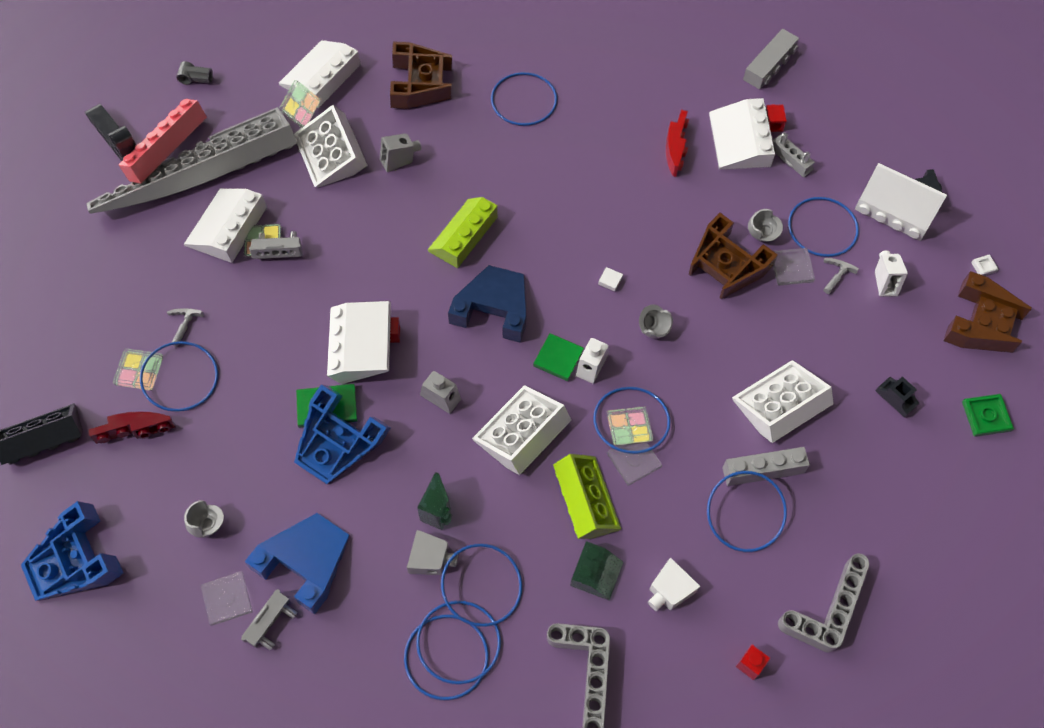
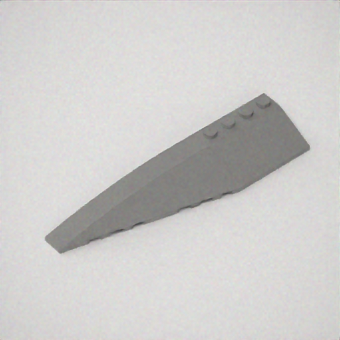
(223, 153)

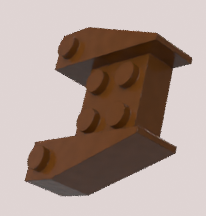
(424, 75)
(728, 261)
(991, 317)

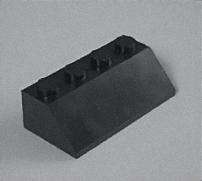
(39, 434)

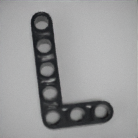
(116, 137)

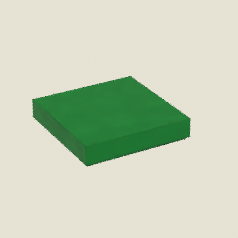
(558, 357)
(987, 415)

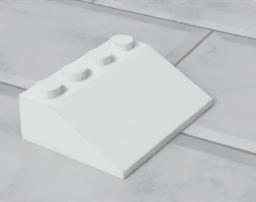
(324, 69)
(742, 135)
(329, 148)
(900, 201)
(227, 223)
(359, 340)
(784, 400)
(522, 429)

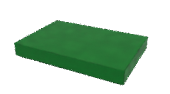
(345, 409)

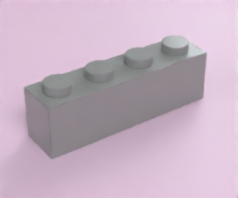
(771, 59)
(771, 464)

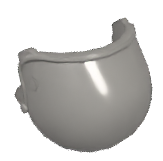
(765, 225)
(655, 321)
(203, 519)

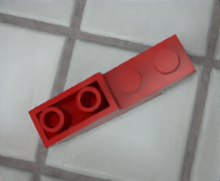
(676, 143)

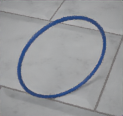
(524, 73)
(832, 200)
(180, 409)
(627, 451)
(710, 522)
(519, 578)
(465, 681)
(438, 697)

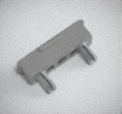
(793, 155)
(276, 247)
(265, 619)

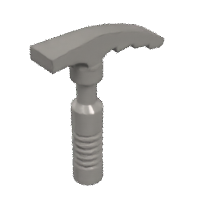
(837, 277)
(189, 313)

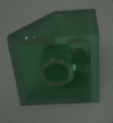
(434, 505)
(596, 571)

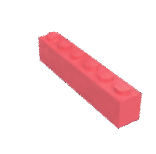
(162, 140)

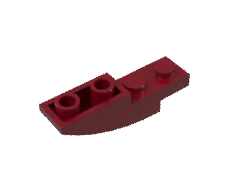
(139, 423)

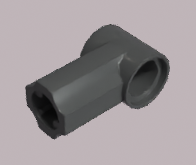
(188, 72)

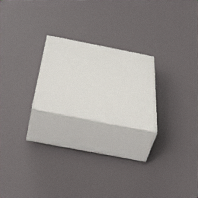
(984, 265)
(610, 279)

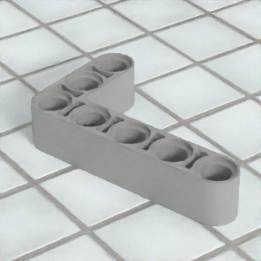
(836, 610)
(593, 671)

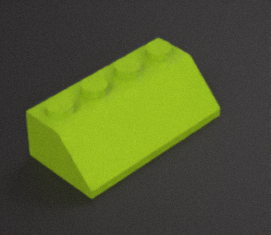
(464, 231)
(586, 496)

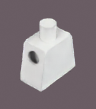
(890, 274)
(594, 356)
(671, 587)

